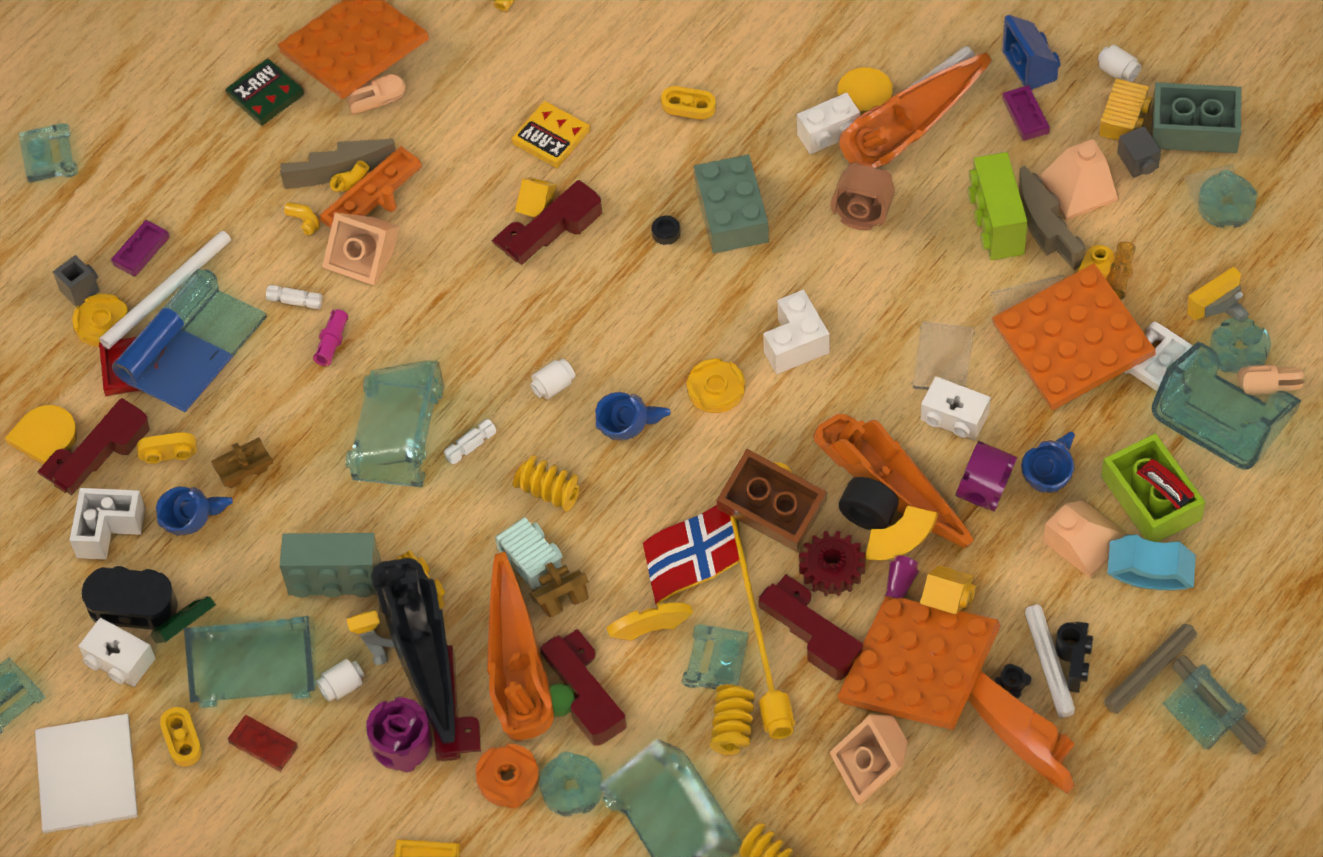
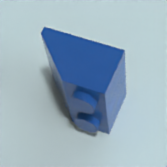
(1029, 52)

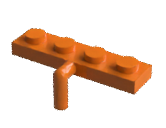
(375, 187)

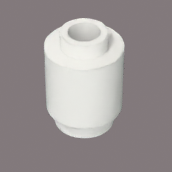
(1119, 63)
(552, 379)
(340, 680)

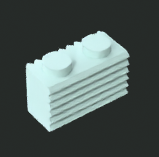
(528, 550)

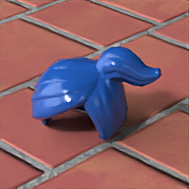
(625, 415)
(1049, 465)
(187, 509)

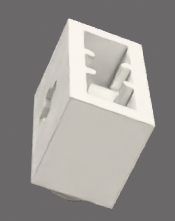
(955, 408)
(116, 652)

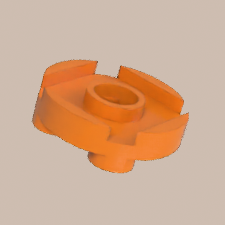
(510, 792)

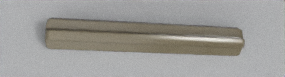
(1150, 668)
(1242, 729)

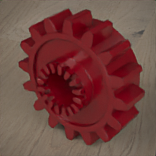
(827, 577)

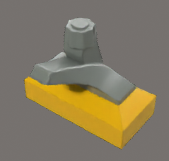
(1218, 297)
(364, 626)

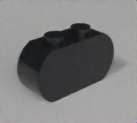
(129, 597)

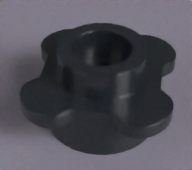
(1013, 672)

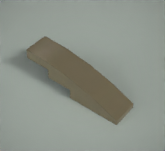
(325, 165)

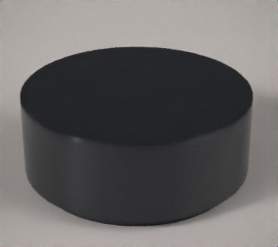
(665, 230)

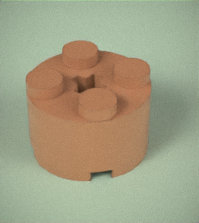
(863, 196)

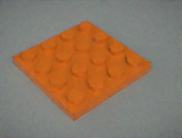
(353, 43)
(1073, 336)
(919, 662)

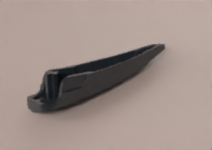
(419, 637)

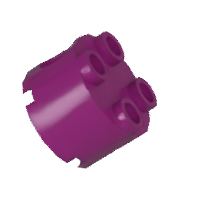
(986, 476)
(399, 734)

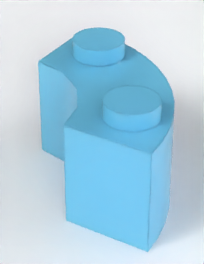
(1151, 563)

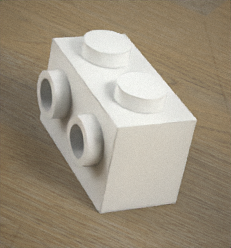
(824, 123)

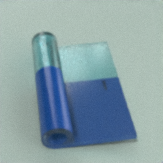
(188, 342)

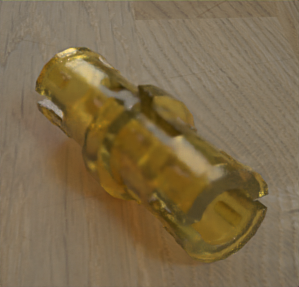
(1124, 256)

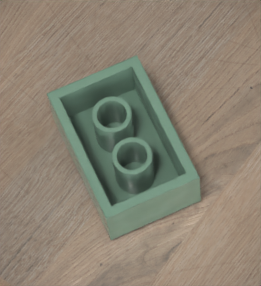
(1196, 117)
(731, 204)
(329, 563)

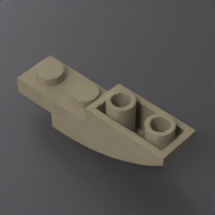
(1043, 220)

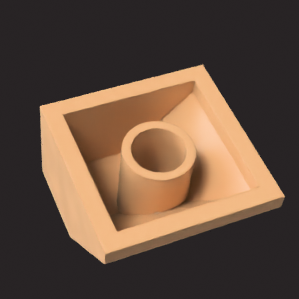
(1080, 180)
(360, 246)
(1081, 536)
(870, 755)

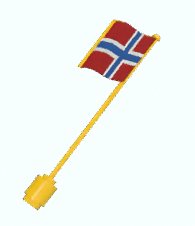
(697, 553)

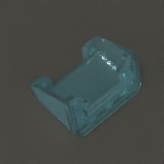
(1218, 412)
(395, 423)
(251, 660)
(670, 805)

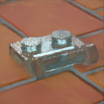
(38, 153)
(725, 660)
(11, 682)
(1197, 714)

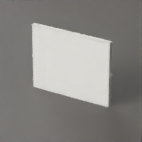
(86, 773)

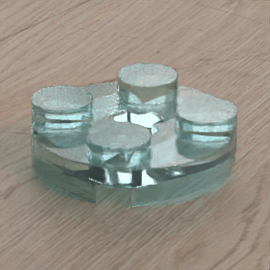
(1227, 184)
(1234, 359)
(568, 767)

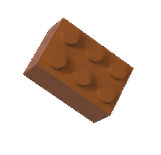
(771, 500)

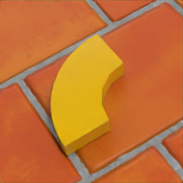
(902, 536)
(662, 617)

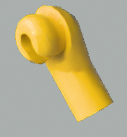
(346, 180)
(305, 213)

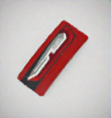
(1166, 483)

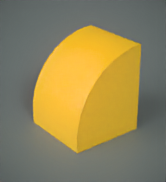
(534, 196)

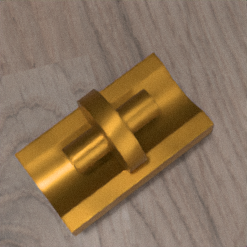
(242, 462)
(548, 595)

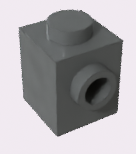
(1139, 152)
(76, 280)

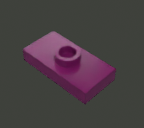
(1026, 113)
(140, 248)

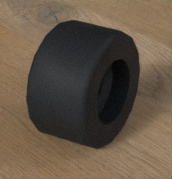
(868, 503)

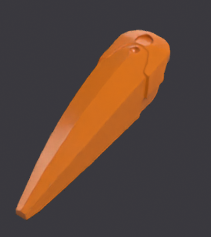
(907, 116)
(873, 454)
(515, 663)
(1023, 731)

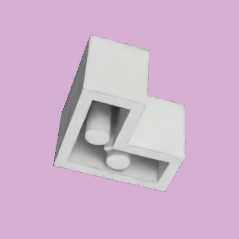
(799, 336)
(103, 513)

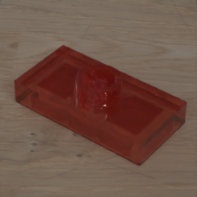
(262, 743)

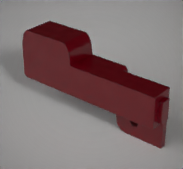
(570, 211)
(116, 432)
(828, 645)
(593, 709)
(464, 741)

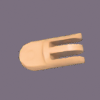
(376, 93)
(1269, 379)

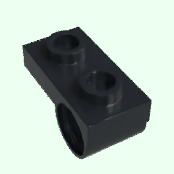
(1074, 653)

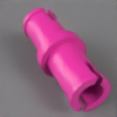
(330, 337)

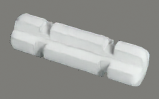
(294, 297)
(470, 441)

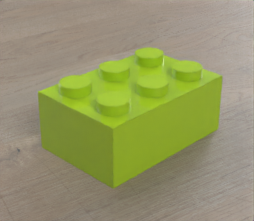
(997, 206)
(1142, 502)

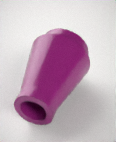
(901, 576)

